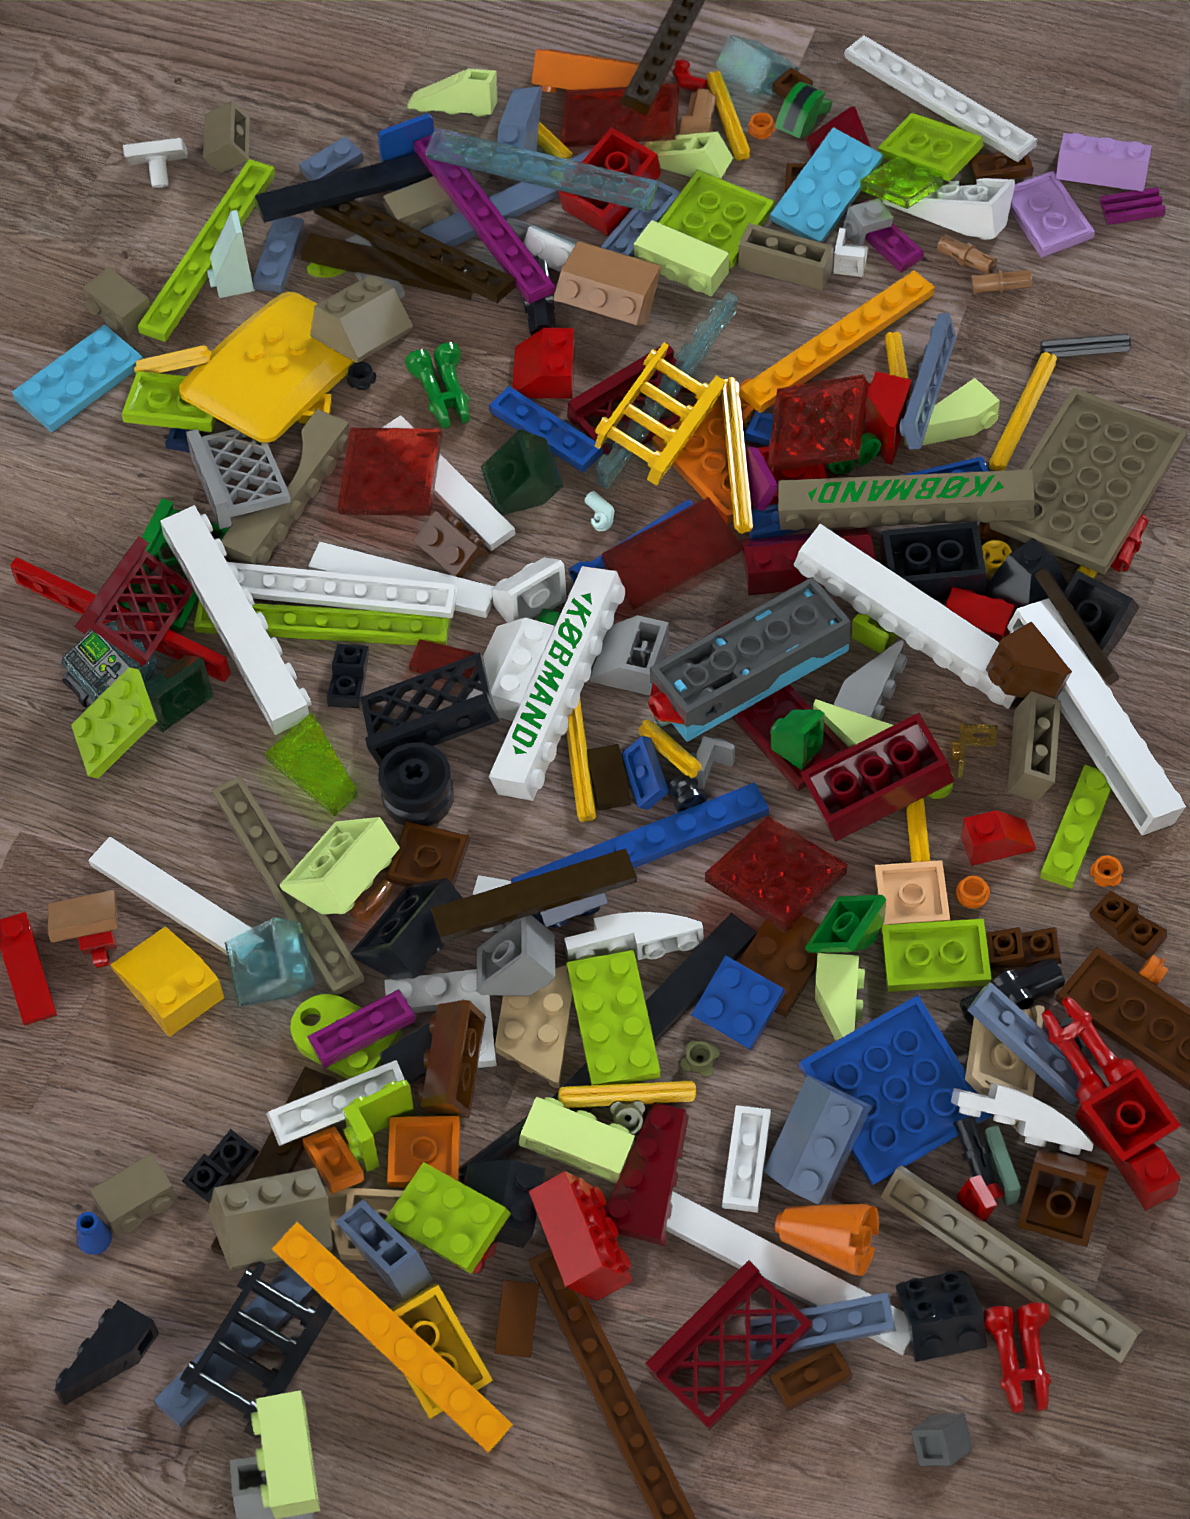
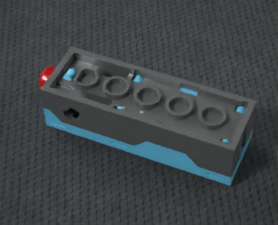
(748, 659)

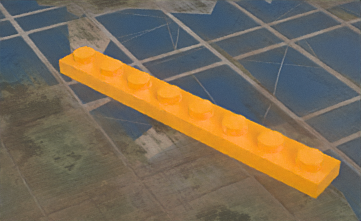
(838, 340)
(392, 1337)

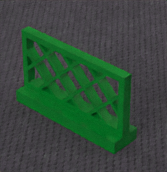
(154, 536)

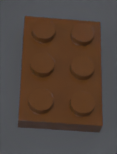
(783, 958)

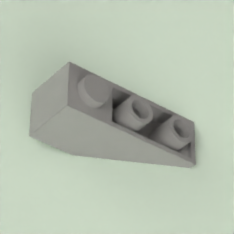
(873, 683)

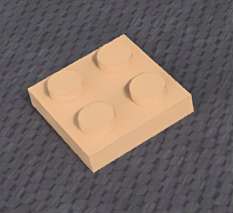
(913, 892)

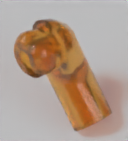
(373, 903)

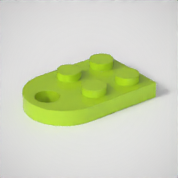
(331, 1009)

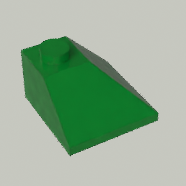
(849, 924)

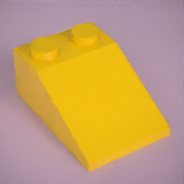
(169, 980)
(436, 1323)

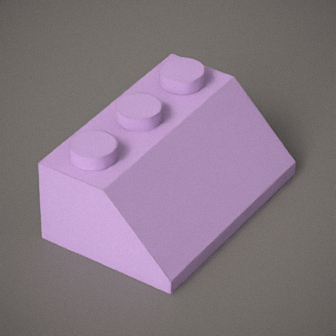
(1103, 161)

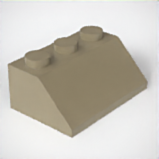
(361, 319)
(259, 1212)

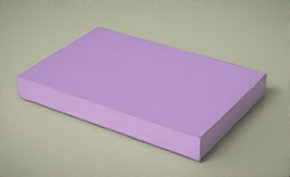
(1049, 215)

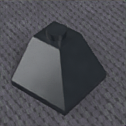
(1016, 578)

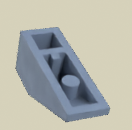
(521, 119)
(385, 1250)

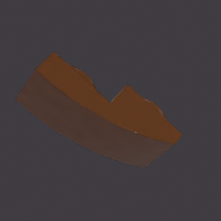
(1125, 924)
(1025, 949)
(516, 1318)

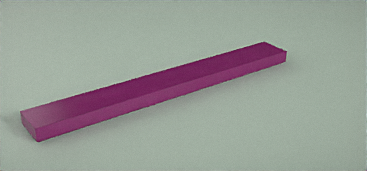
(489, 225)

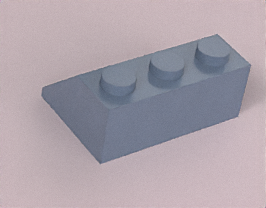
(816, 1140)

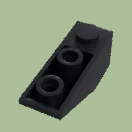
(114, 1347)

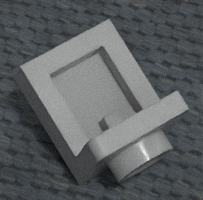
(865, 219)
(713, 751)

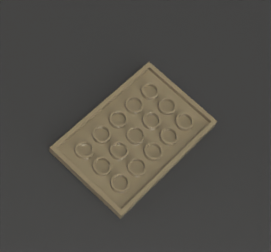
(1094, 478)

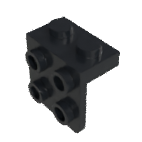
(942, 1315)

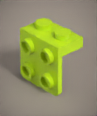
(371, 1114)

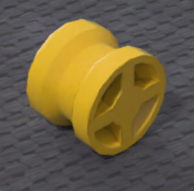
(994, 551)

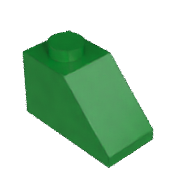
(798, 736)

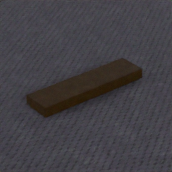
(1077, 626)

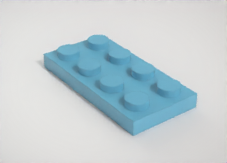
(825, 187)
(77, 378)

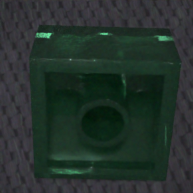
(521, 473)
(178, 690)

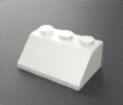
(512, 661)

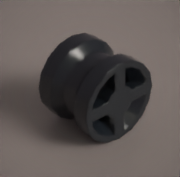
(685, 792)

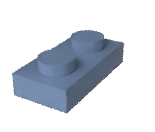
(332, 160)

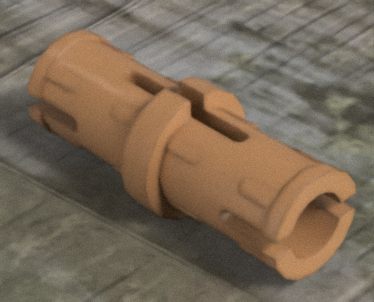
(966, 254)

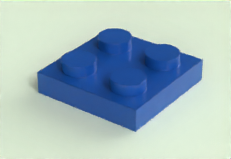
(738, 1002)

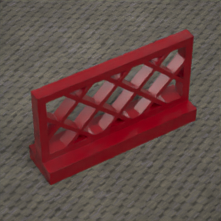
(613, 390)
(111, 594)
(700, 1331)

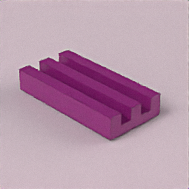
(1131, 202)

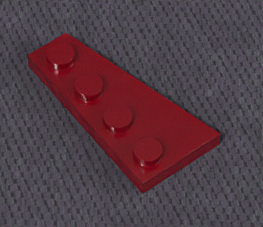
(645, 1187)

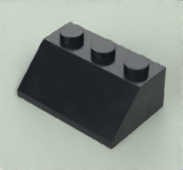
(406, 931)

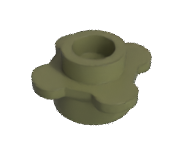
(700, 1049)
(633, 1109)

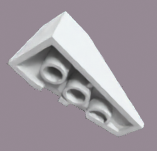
(967, 209)

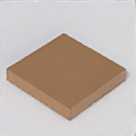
(82, 916)

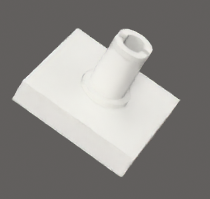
(156, 155)

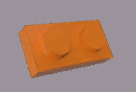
(333, 1159)

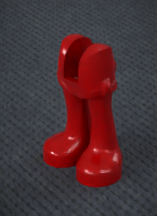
(1111, 1066)
(1029, 1321)

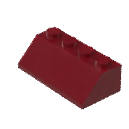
(771, 559)
(877, 777)

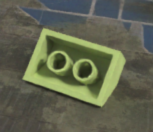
(341, 865)

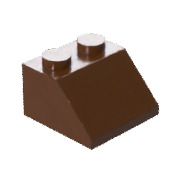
(1027, 664)
(1062, 1197)

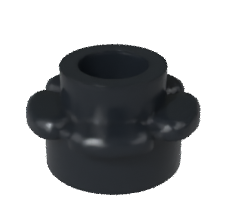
(361, 376)

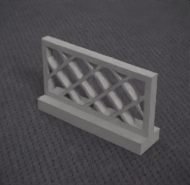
(215, 477)

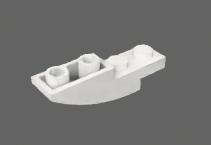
(646, 932)
(1035, 1119)

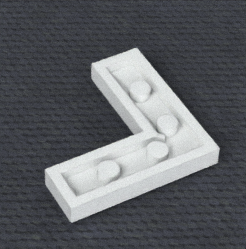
(428, 991)

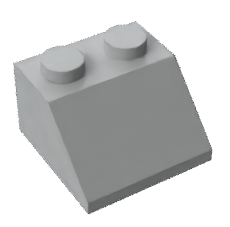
(516, 959)

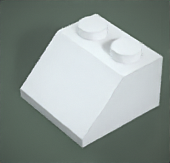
(531, 590)

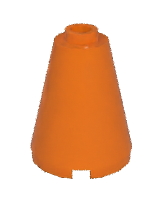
(832, 1233)

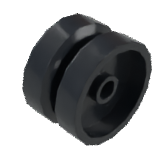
(416, 784)

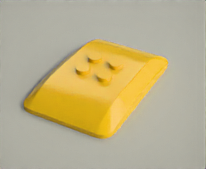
(267, 371)

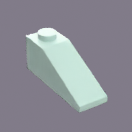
(230, 261)

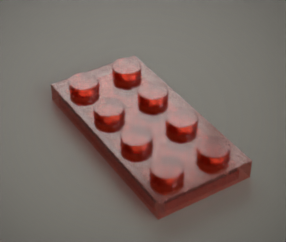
(594, 111)
(671, 552)

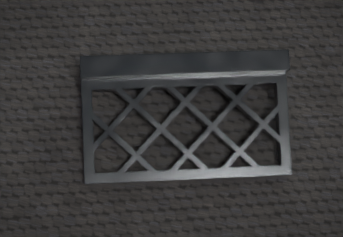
(433, 726)

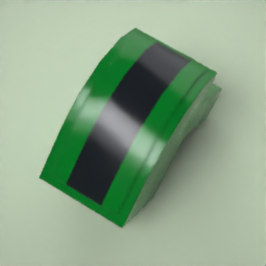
(801, 110)

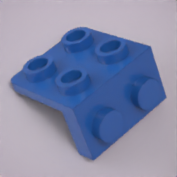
(399, 139)

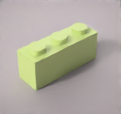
(683, 257)
(576, 1139)
(285, 1455)

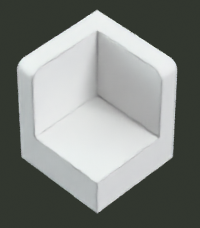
(849, 258)

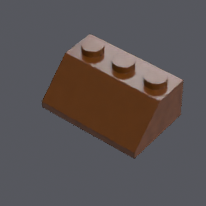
(452, 1059)

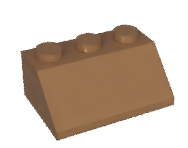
(608, 283)

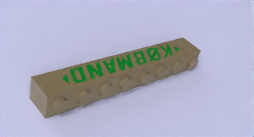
(906, 499)

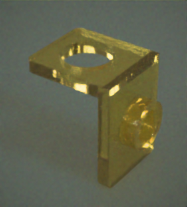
(966, 738)

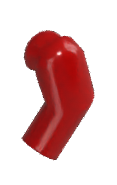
(684, 77)

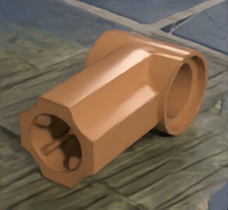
(699, 113)

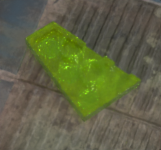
(313, 765)

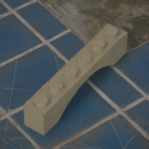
(255, 536)

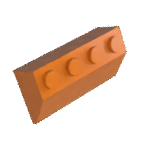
(579, 71)

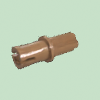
(1001, 281)

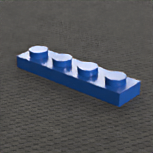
(561, 437)

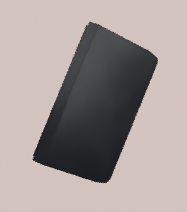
(409, 1054)

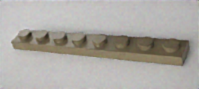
(274, 866)
(1011, 1264)

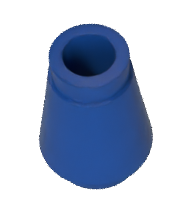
(92, 1234)

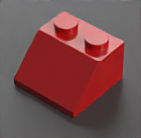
(545, 364)
(884, 410)
(1126, 1117)

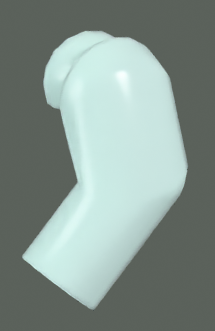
(603, 511)

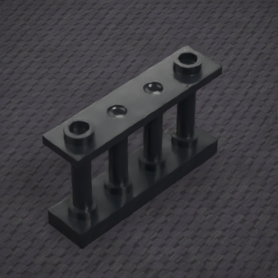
(292, 1349)

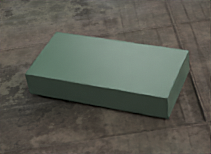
(1002, 1165)

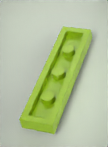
(1077, 828)

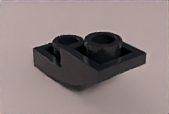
(348, 676)
(221, 1166)

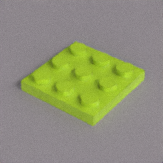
(717, 212)

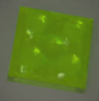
(901, 182)

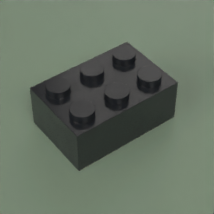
(936, 557)

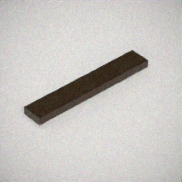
(376, 262)
(533, 895)

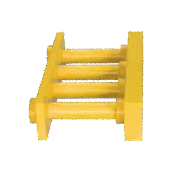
(673, 439)

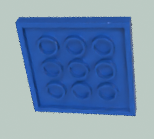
(908, 1079)

